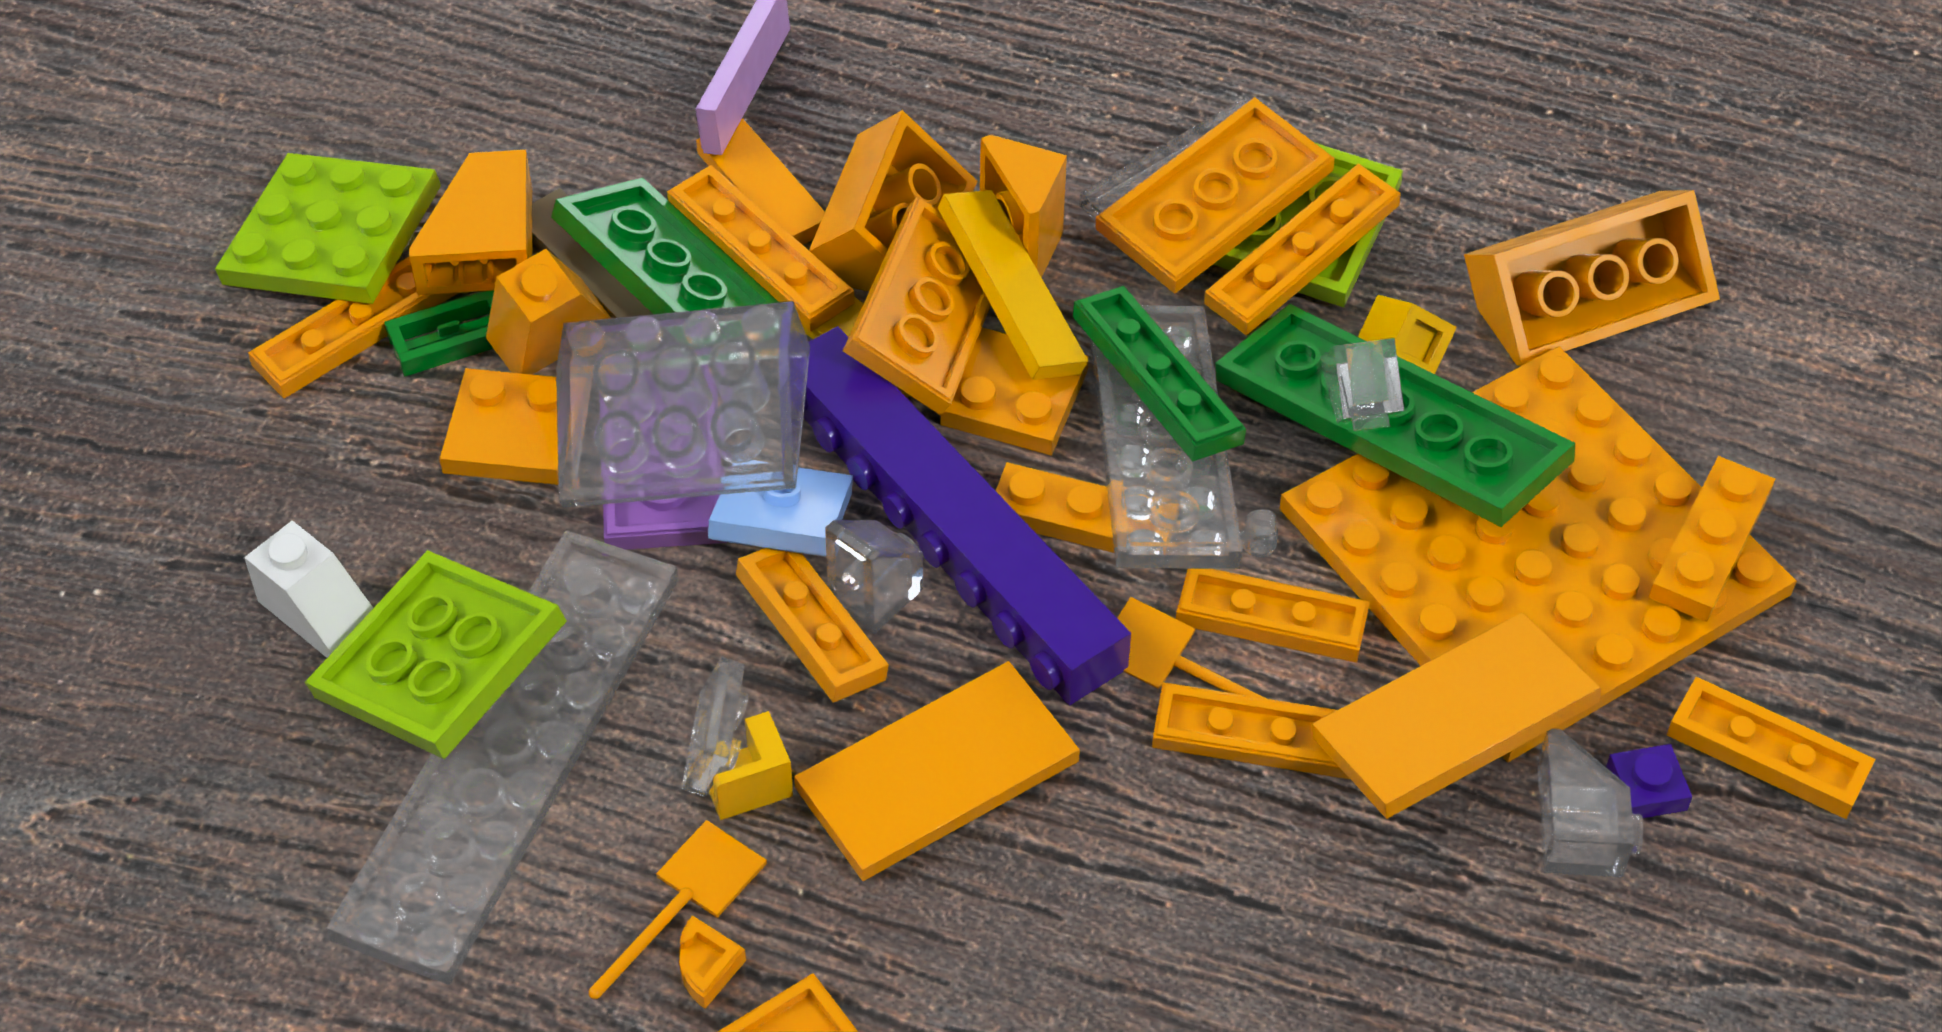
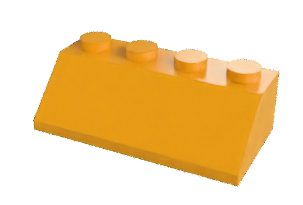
(1594, 275)

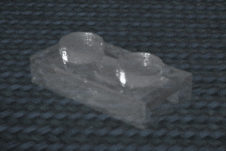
(717, 715)

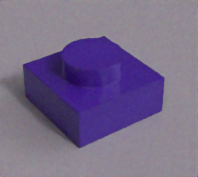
(1653, 780)

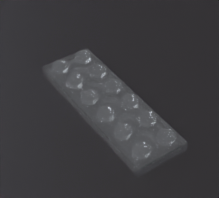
(1159, 500)

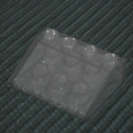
(680, 404)

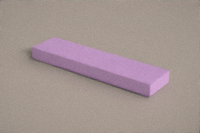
(741, 74)

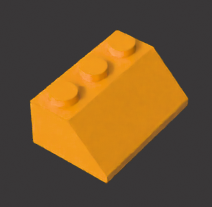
(877, 184)

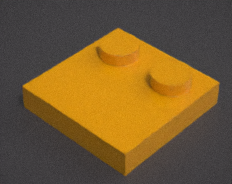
(1003, 401)
(503, 428)

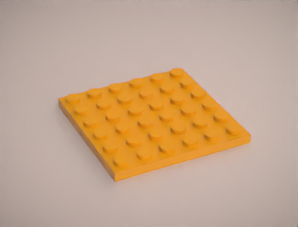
(1568, 560)

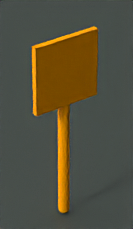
(1158, 647)
(706, 870)

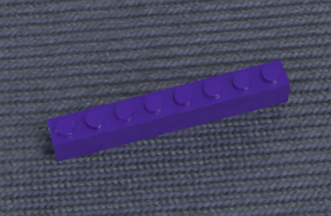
(962, 524)

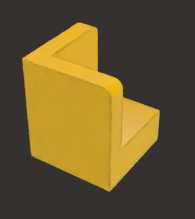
(1417, 333)
(759, 775)

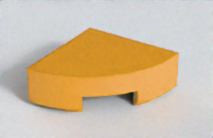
(707, 960)

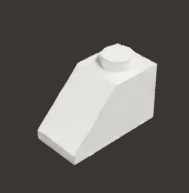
(306, 587)

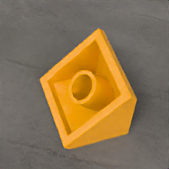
(1030, 191)

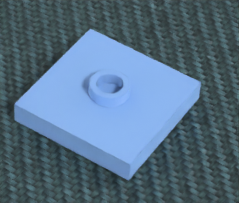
(785, 517)

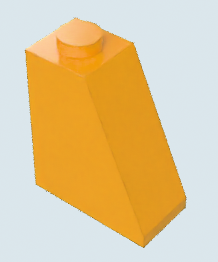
(476, 226)
(531, 308)

